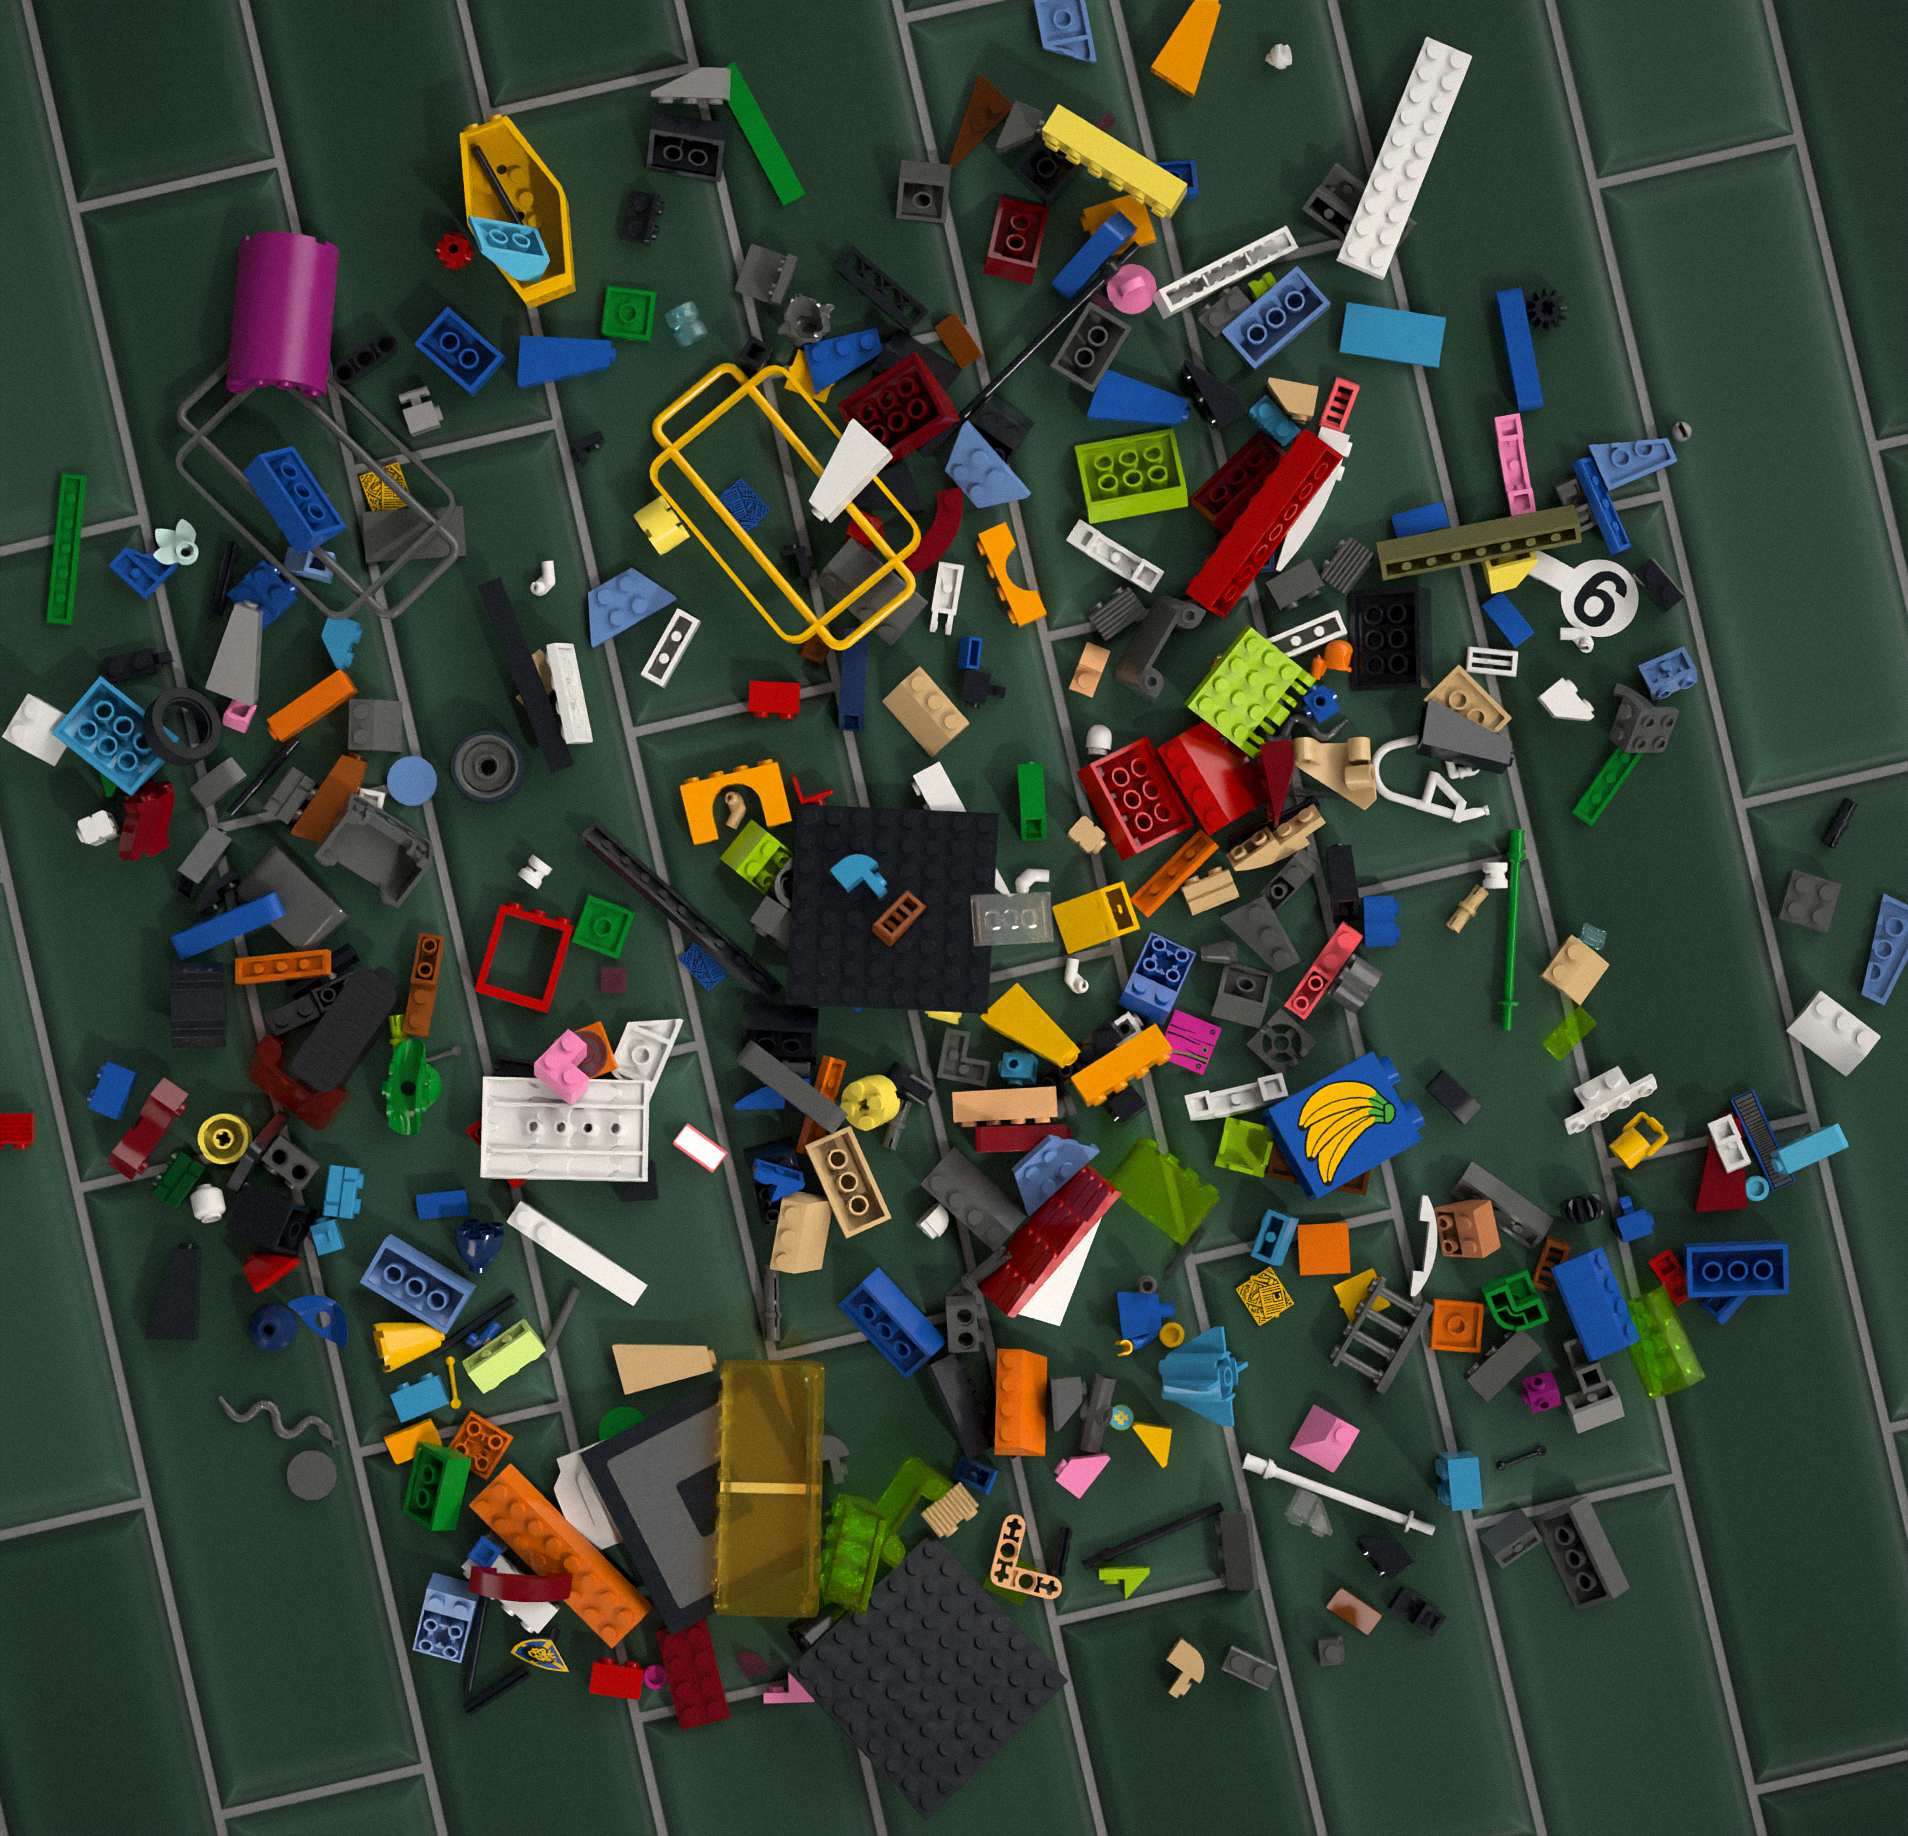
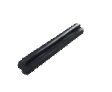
(1239, 838)

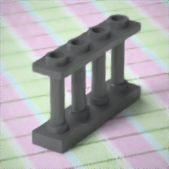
(1393, 1356)

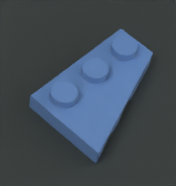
(1629, 461)

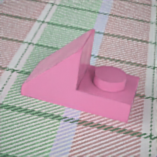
(795, 1694)

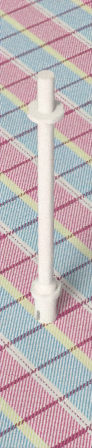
(1269, 1470)

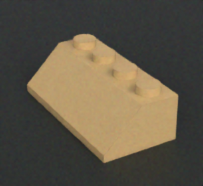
(847, 1182)

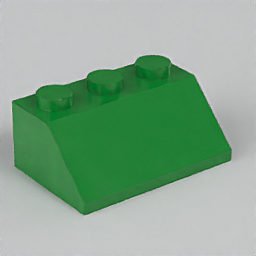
(436, 1486)

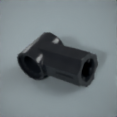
(909, 1084)

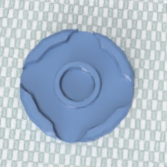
(412, 781)

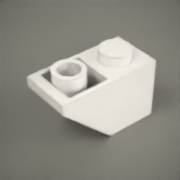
(1564, 703)

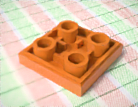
(481, 1443)

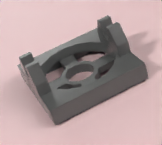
(1277, 1018)

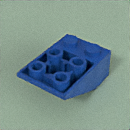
(1156, 978)

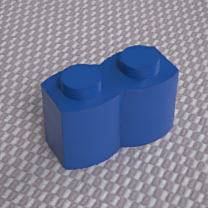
(1379, 921)

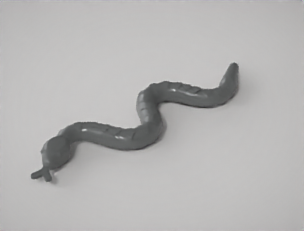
(1290, 722)
(324, 1429)

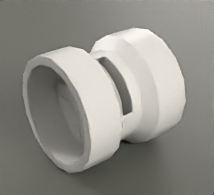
(529, 874)
(1495, 875)

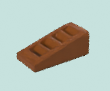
(883, 933)
(1545, 1250)

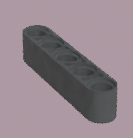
(791, 1087)

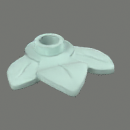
(174, 542)

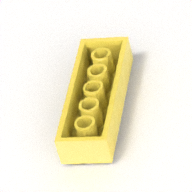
(1114, 162)

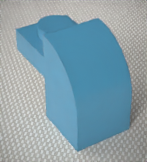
(857, 868)

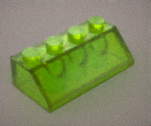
(1664, 1350)

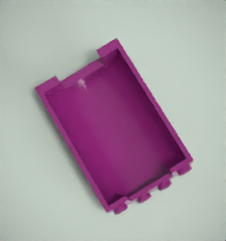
(282, 313)

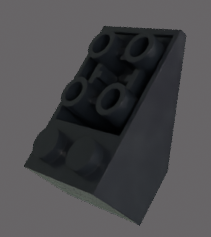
(1218, 399)
(1005, 425)
(777, 1152)

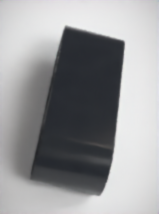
(378, 358)

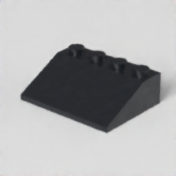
(1391, 639)

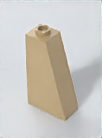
(657, 1364)

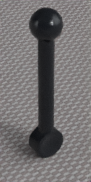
(1540, 1450)

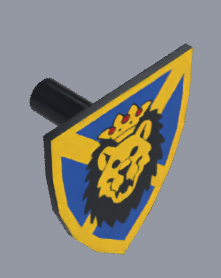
(542, 1652)

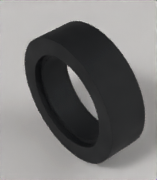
(200, 708)

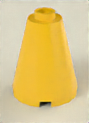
(404, 1342)

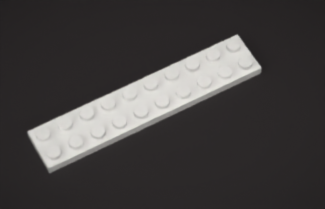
(1404, 158)

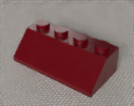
(1235, 483)

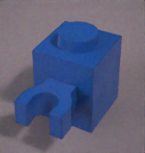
(1632, 1223)

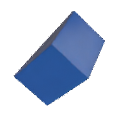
(975, 1474)

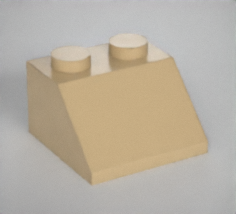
(1293, 399)
(1574, 969)

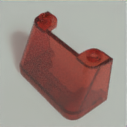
(316, 1110)

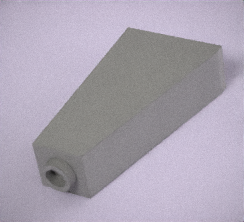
(239, 655)

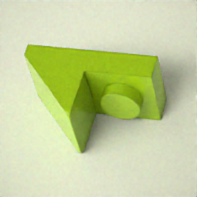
(1132, 1576)

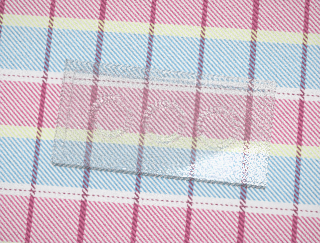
(1012, 918)

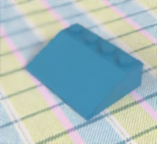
(109, 735)

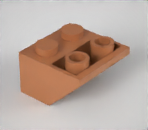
(1467, 1229)

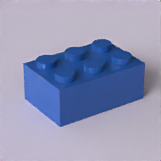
(460, 351)

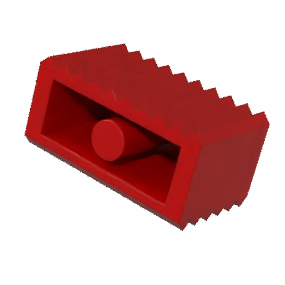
(17, 1130)

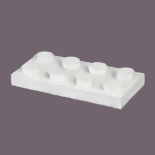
(569, 693)

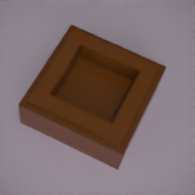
(815, 650)

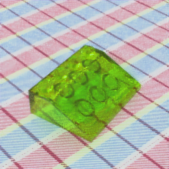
(852, 1552)

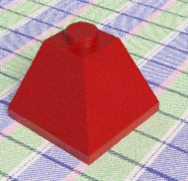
(268, 1268)

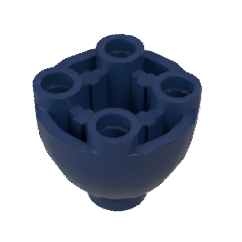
(479, 1243)
(283, 1325)

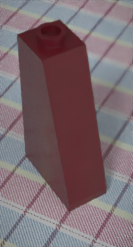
(1016, 1137)
(1716, 1187)

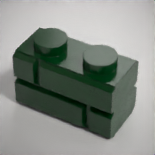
(179, 1179)

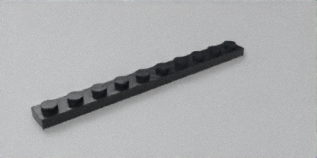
(680, 912)

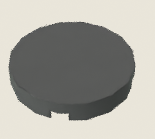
(312, 1474)

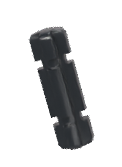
(1062, 1551)

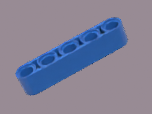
(1519, 349)
(227, 925)

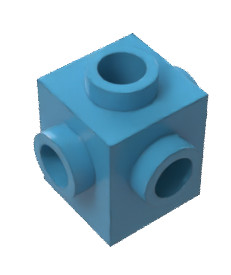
(1018, 1068)

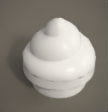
(1279, 56)

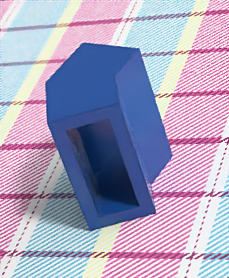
(965, 651)

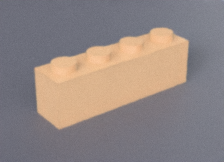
(1004, 1105)

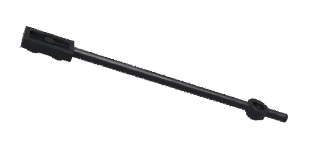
(1108, 271)

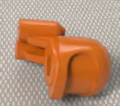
(1336, 656)

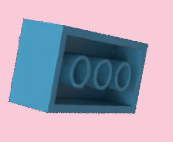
(1459, 1480)

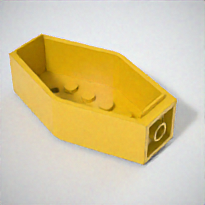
(531, 191)

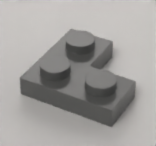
(955, 1064)

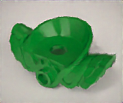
(410, 1065)

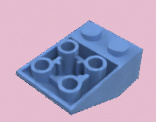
(446, 1618)

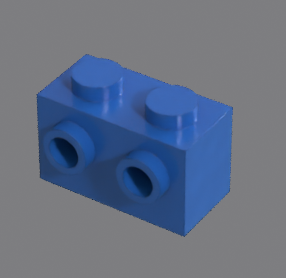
(112, 1090)

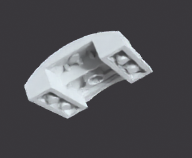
(583, 1503)

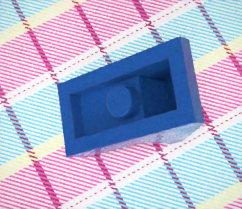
(782, 1179)

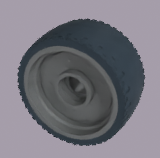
(471, 755)

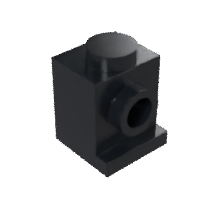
(755, 355)

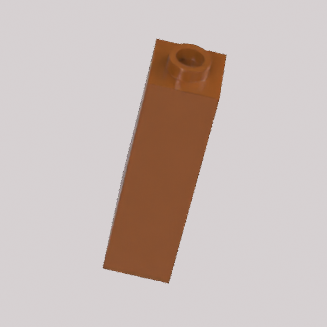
(341, 782)

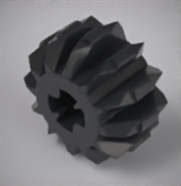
(1555, 313)
(1582, 1209)

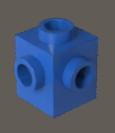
(1320, 713)

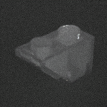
(1308, 1509)

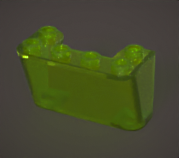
(1163, 1190)

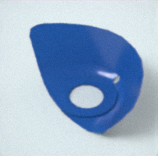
(309, 1306)

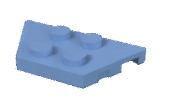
(1065, 28)
(982, 471)
(623, 604)
(1049, 1168)

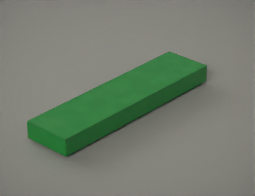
(1605, 785)

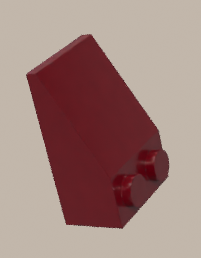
(1016, 240)

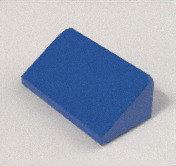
(442, 1204)
(1722, 1307)

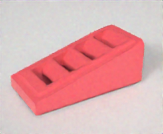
(1330, 401)

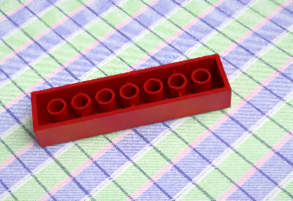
(1264, 523)

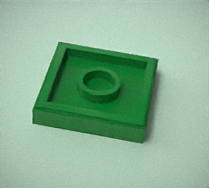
(628, 313)
(603, 926)

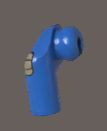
(486, 1337)

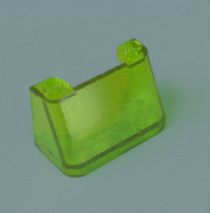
(900, 1497)

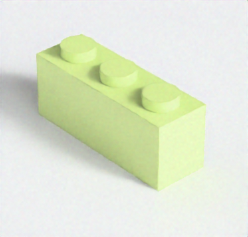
(503, 1356)

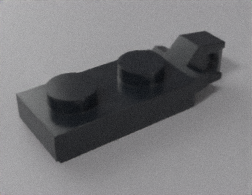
(134, 664)

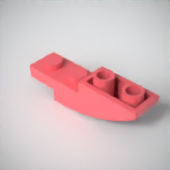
(1323, 970)

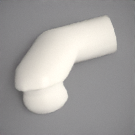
(546, 581)
(1580, 638)
(1028, 877)

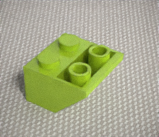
(756, 856)

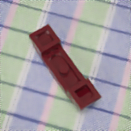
(519, 1587)

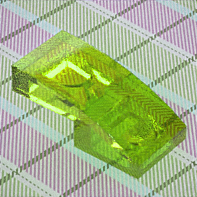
(1569, 1033)

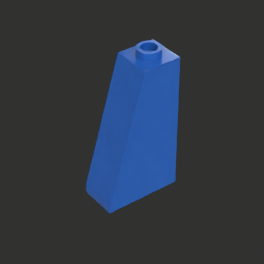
(557, 359)
(1132, 401)

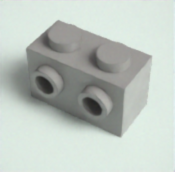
(1594, 1407)

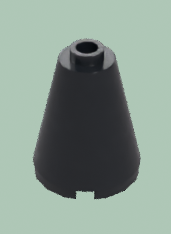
(809, 1630)

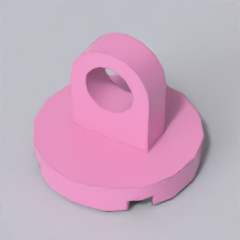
(1132, 289)

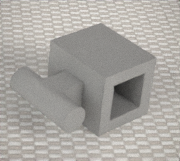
(421, 416)

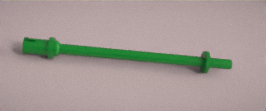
(1515, 856)

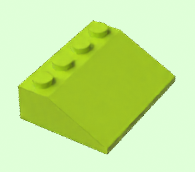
(1131, 476)

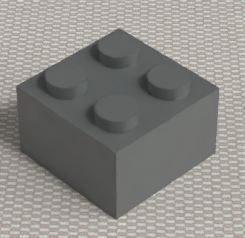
(1808, 901)

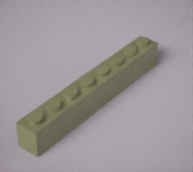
(1479, 542)

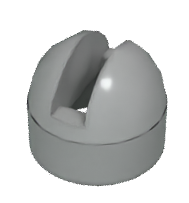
(1676, 433)

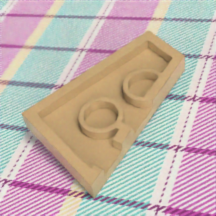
(1469, 699)

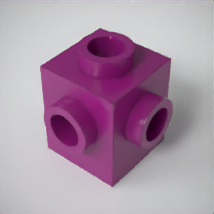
(1540, 1392)

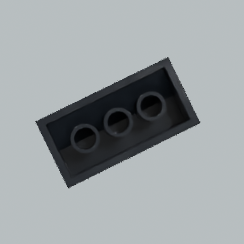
(961, 1405)

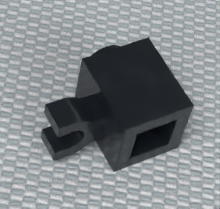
(977, 687)
(1126, 1105)

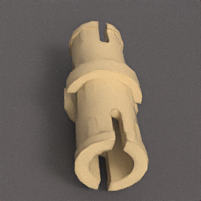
(1467, 908)

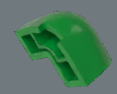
(1514, 1301)

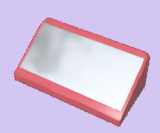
(700, 1148)

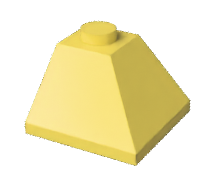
(1508, 571)

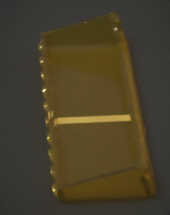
(770, 1488)

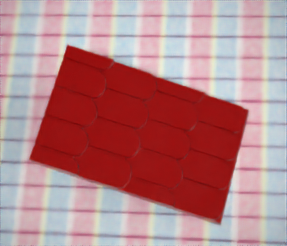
(1051, 1250)

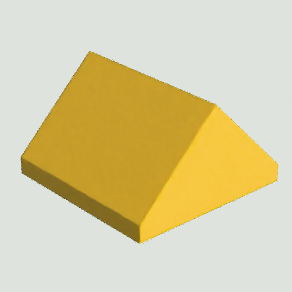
(1156, 1439)

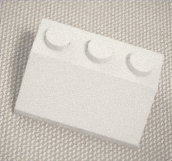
(1833, 1033)

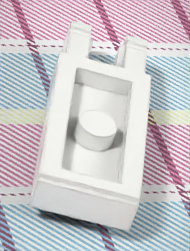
(946, 594)

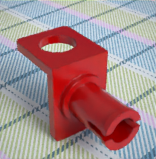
(813, 799)

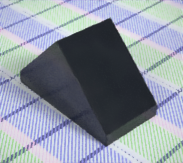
(643, 1190)

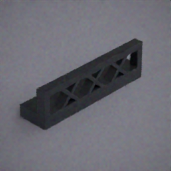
(874, 296)

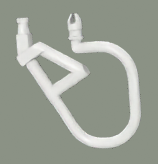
(1434, 778)

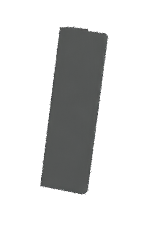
(1510, 1209)

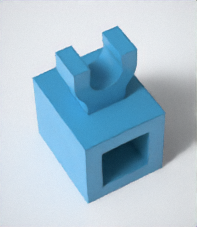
(327, 1235)

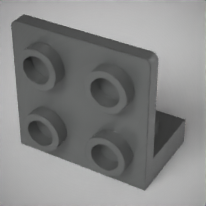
(766, 275)

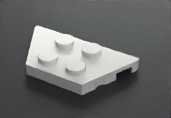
(645, 1050)

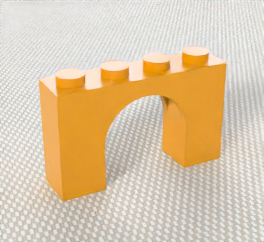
(700, 796)

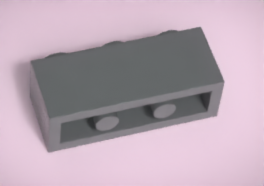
(1501, 1363)

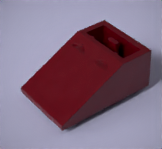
(1277, 766)

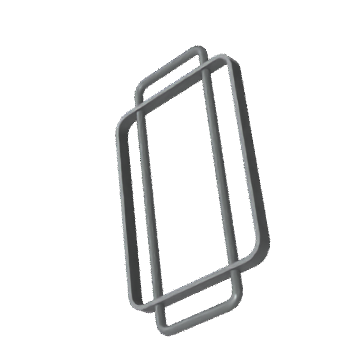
(364, 596)

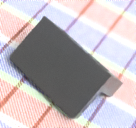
(1511, 1538)

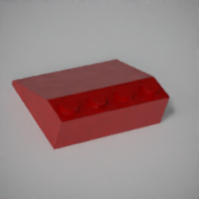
(1212, 776)
(1134, 798)

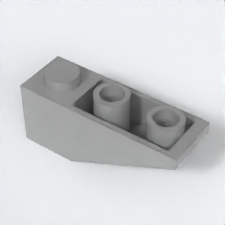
(701, 84)

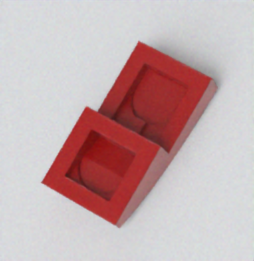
(1670, 1275)

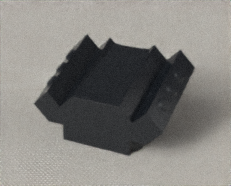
(198, 1005)

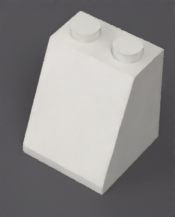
(33, 729)

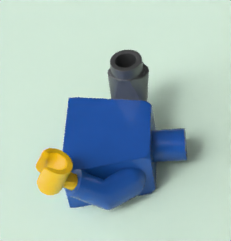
(1141, 1315)

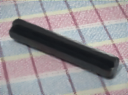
(224, 578)
(497, 1690)

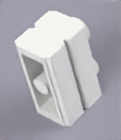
(98, 828)

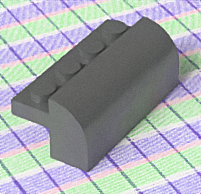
(1337, 201)

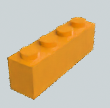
(1121, 1066)

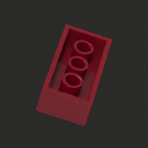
(694, 1675)

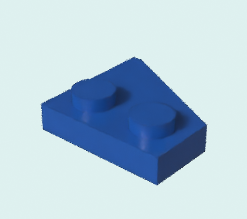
(141, 571)

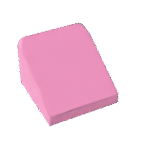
(238, 715)

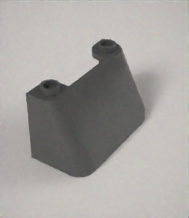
(1135, 666)
(376, 849)
(309, 911)

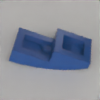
(1420, 520)
(1507, 619)

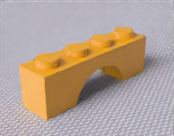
(1023, 604)

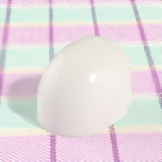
(1098, 740)
(934, 1221)

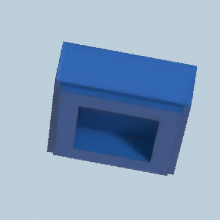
(484, 1552)

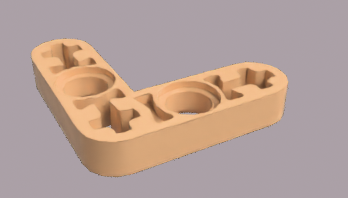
(1014, 1572)

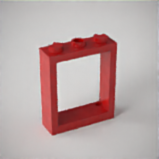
(537, 917)

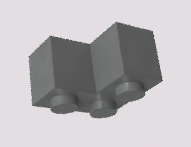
(774, 920)

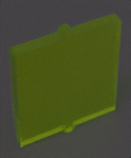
(1025, 1580)

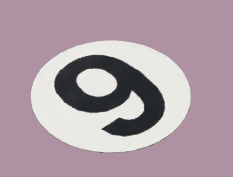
(1600, 598)

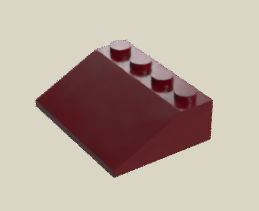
(901, 408)

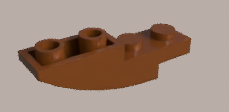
(424, 985)

